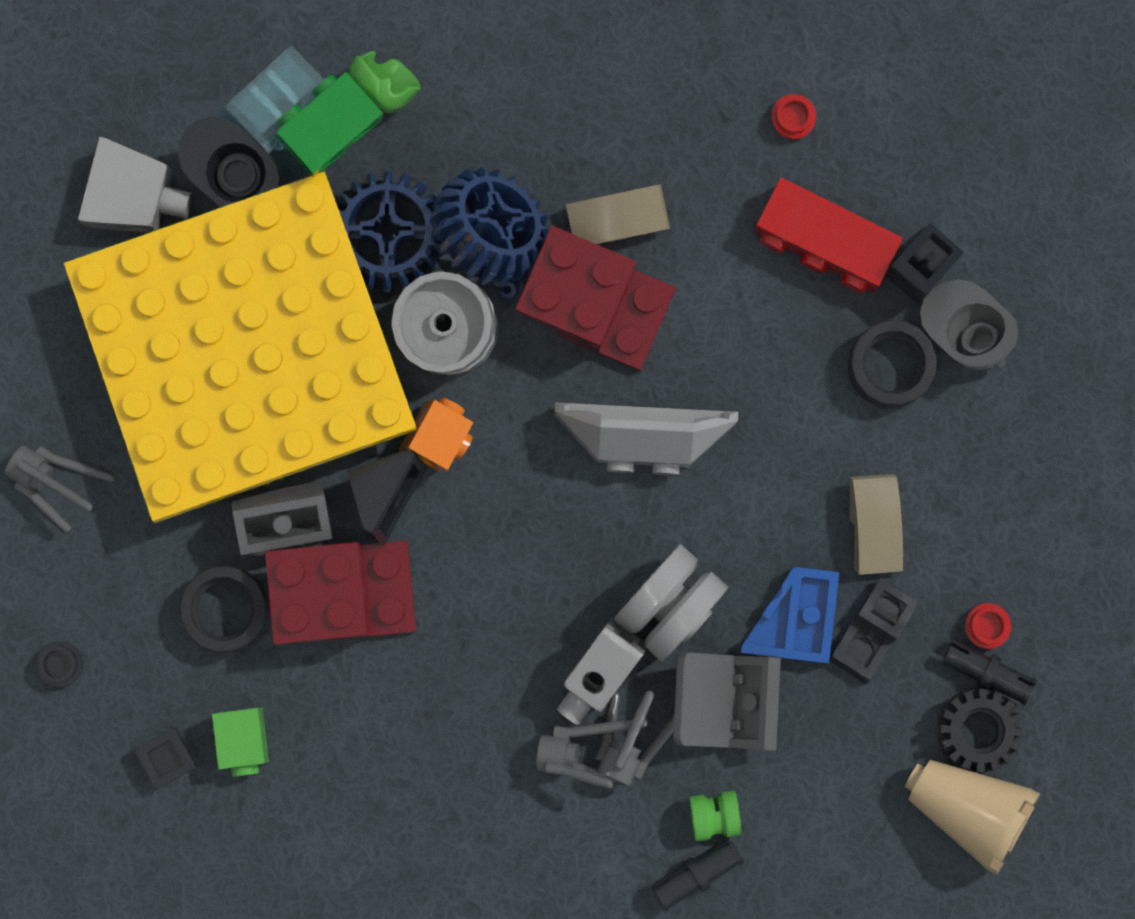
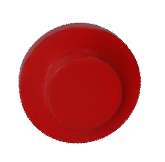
(793, 116)
(987, 626)

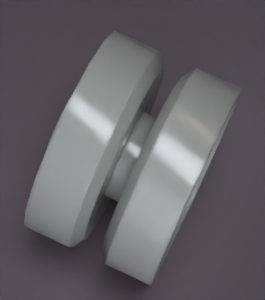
(427, 303)
(672, 604)

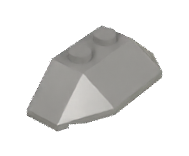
(644, 434)

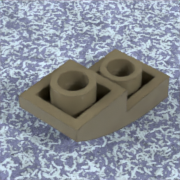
(619, 215)
(877, 524)

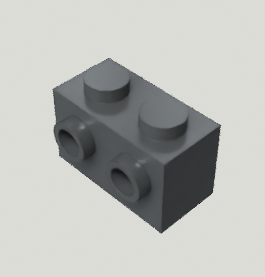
(281, 518)

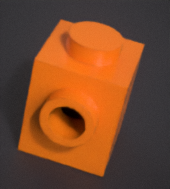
(439, 434)

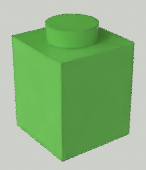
(240, 740)

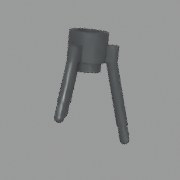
(32, 470)
(561, 757)
(621, 760)

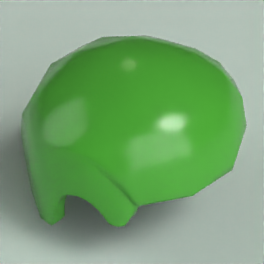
(386, 84)

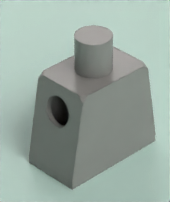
(129, 191)
(611, 656)

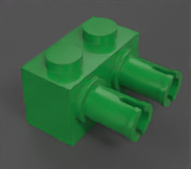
(328, 123)

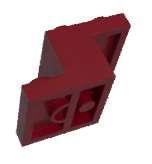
(595, 298)
(340, 592)

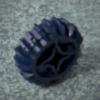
(408, 231)
(484, 236)

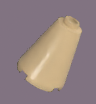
(973, 809)

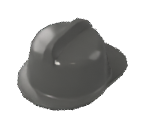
(969, 324)

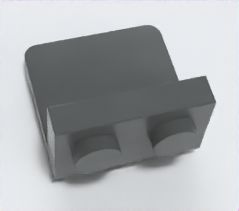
(726, 701)

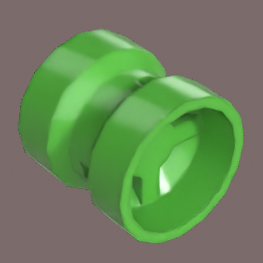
(715, 815)

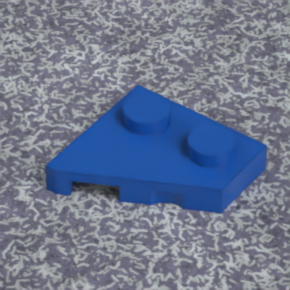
(798, 618)

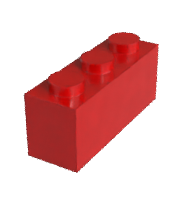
(827, 237)

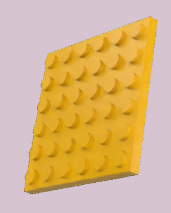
(239, 347)

